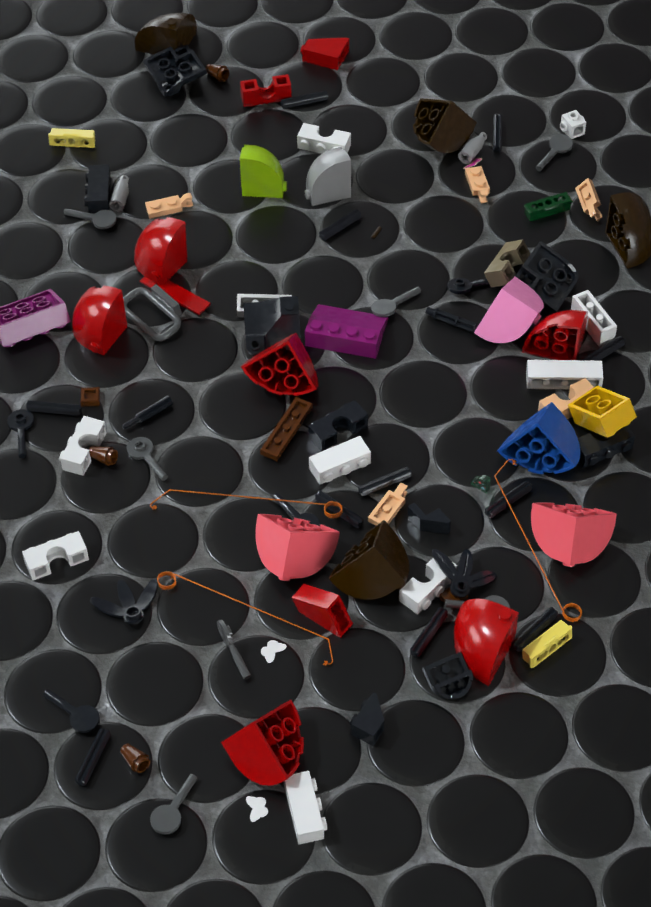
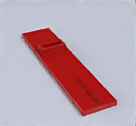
(182, 296)

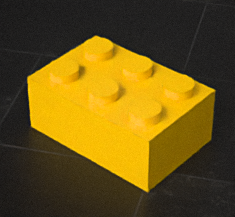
(602, 411)

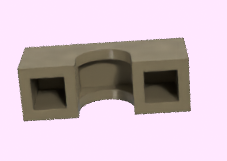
(501, 268)

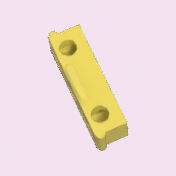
(72, 138)
(547, 643)

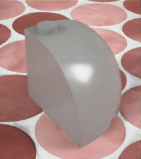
(329, 177)

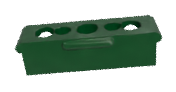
(548, 206)

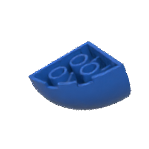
(543, 443)

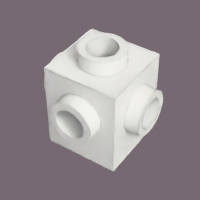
(573, 124)

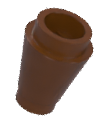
(219, 72)
(105, 455)
(135, 758)

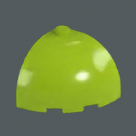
(261, 173)

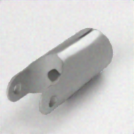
(472, 148)
(119, 194)

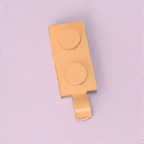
(478, 183)
(589, 199)
(168, 205)
(389, 505)

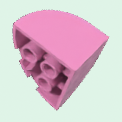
(511, 313)

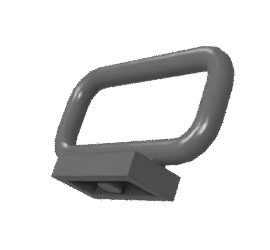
(163, 302)

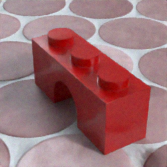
(255, 95)

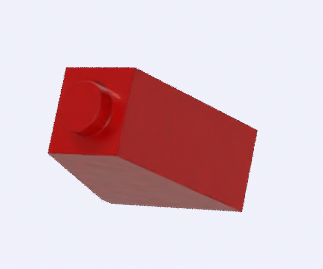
(325, 52)
(323, 608)

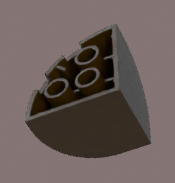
(165, 32)
(442, 125)
(629, 228)
(373, 566)

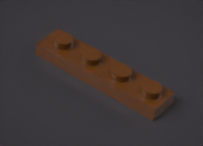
(286, 429)

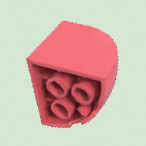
(571, 532)
(294, 546)

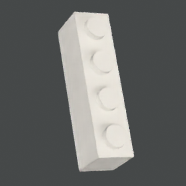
(562, 373)

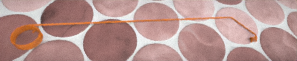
(330, 503)
(173, 585)
(567, 605)

